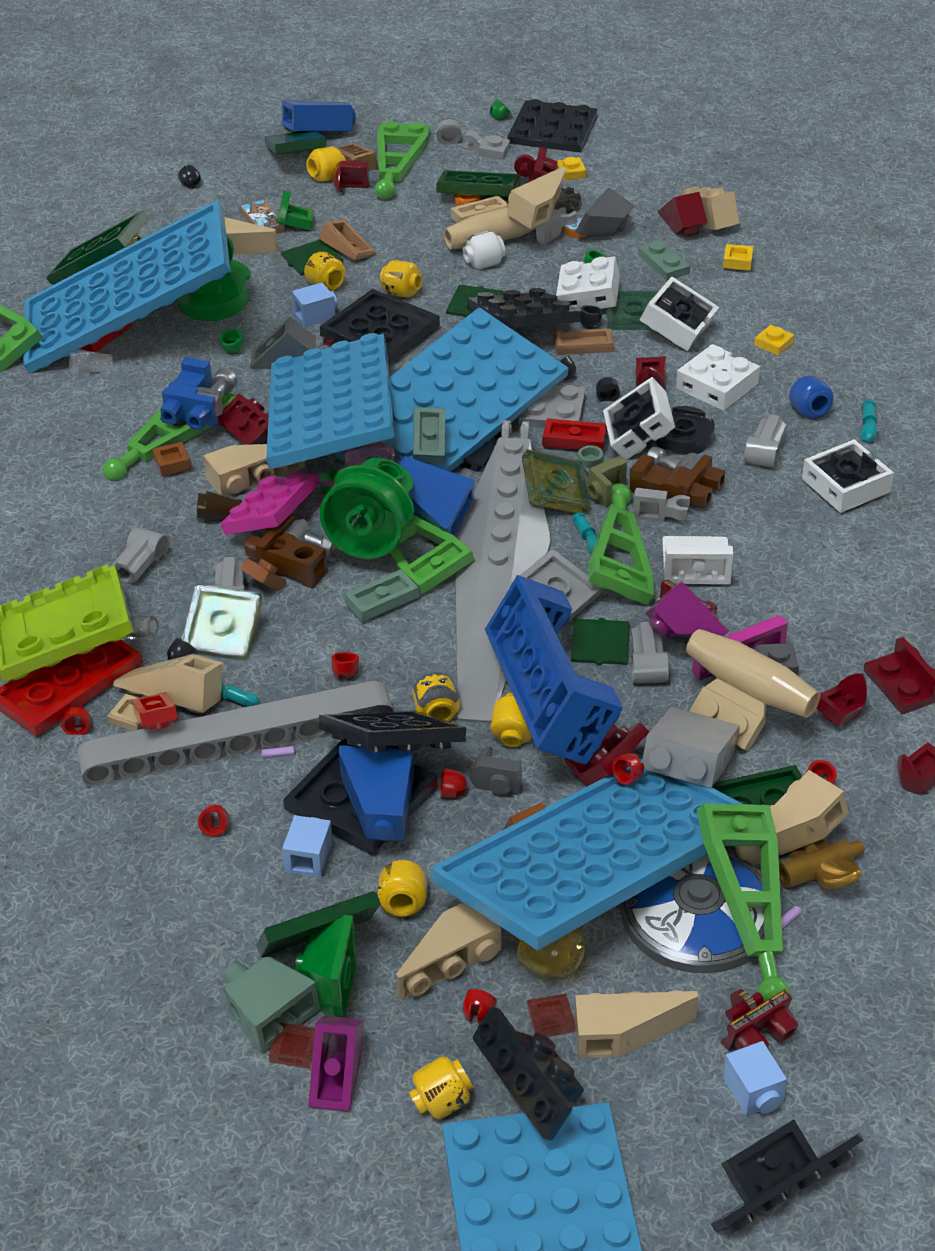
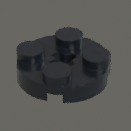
(696, 437)

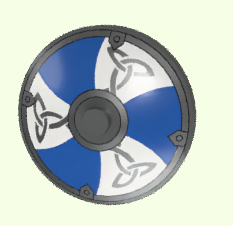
(688, 921)

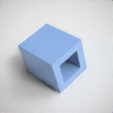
(314, 304)
(307, 846)
(755, 1079)

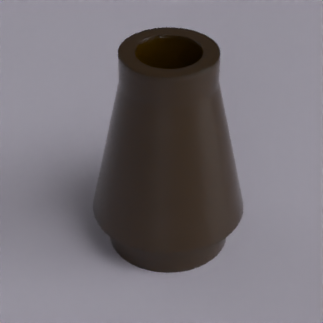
(214, 506)

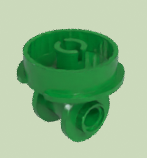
(219, 297)
(368, 508)

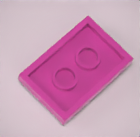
(270, 502)

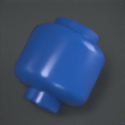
(811, 397)

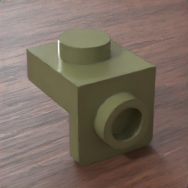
(603, 477)

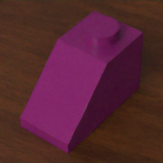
(681, 614)
(335, 1062)

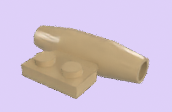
(481, 217)
(746, 685)

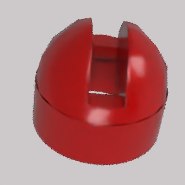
(345, 664)
(69, 718)
(624, 761)
(823, 768)
(452, 784)
(206, 820)
(475, 1000)

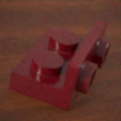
(245, 420)
(903, 677)
(615, 743)

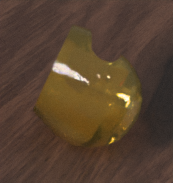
(555, 959)

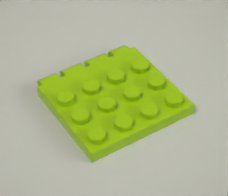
(62, 622)

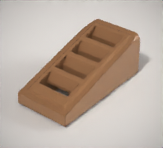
(358, 153)
(345, 239)

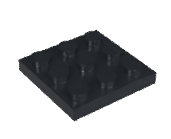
(553, 125)
(525, 309)
(379, 314)
(392, 728)
(325, 797)

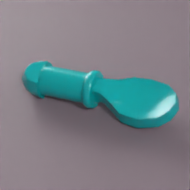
(869, 419)
(586, 531)
(239, 696)

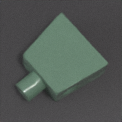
(266, 996)

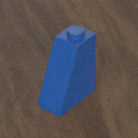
(317, 115)
(439, 494)
(378, 789)

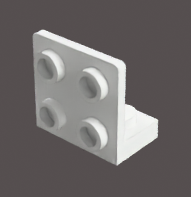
(697, 559)

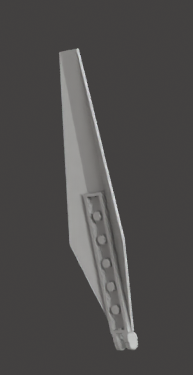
(505, 541)

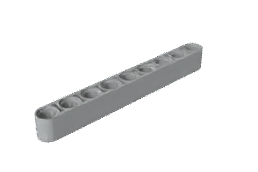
(223, 734)

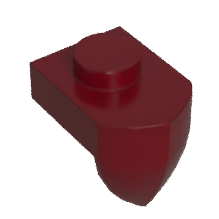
(351, 175)
(651, 367)
(844, 700)
(917, 770)

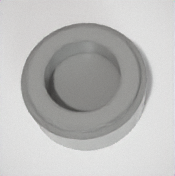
(449, 131)

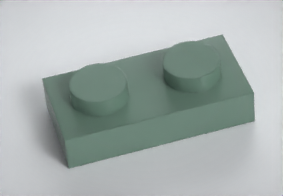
(663, 260)
(429, 435)
(381, 595)

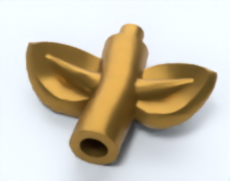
(828, 864)

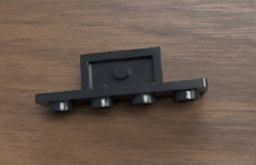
(530, 1072)
(774, 1165)

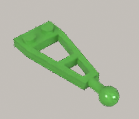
(394, 133)
(17, 339)
(116, 468)
(436, 564)
(607, 573)
(748, 826)

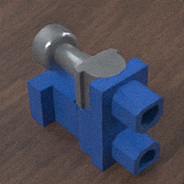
(196, 394)

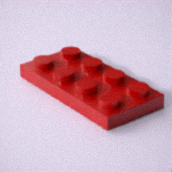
(48, 692)

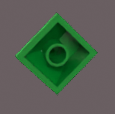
(331, 964)

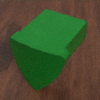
(294, 215)

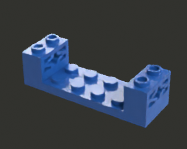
(561, 709)

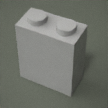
(690, 746)

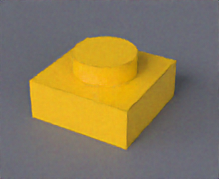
(574, 168)
(738, 257)
(774, 339)

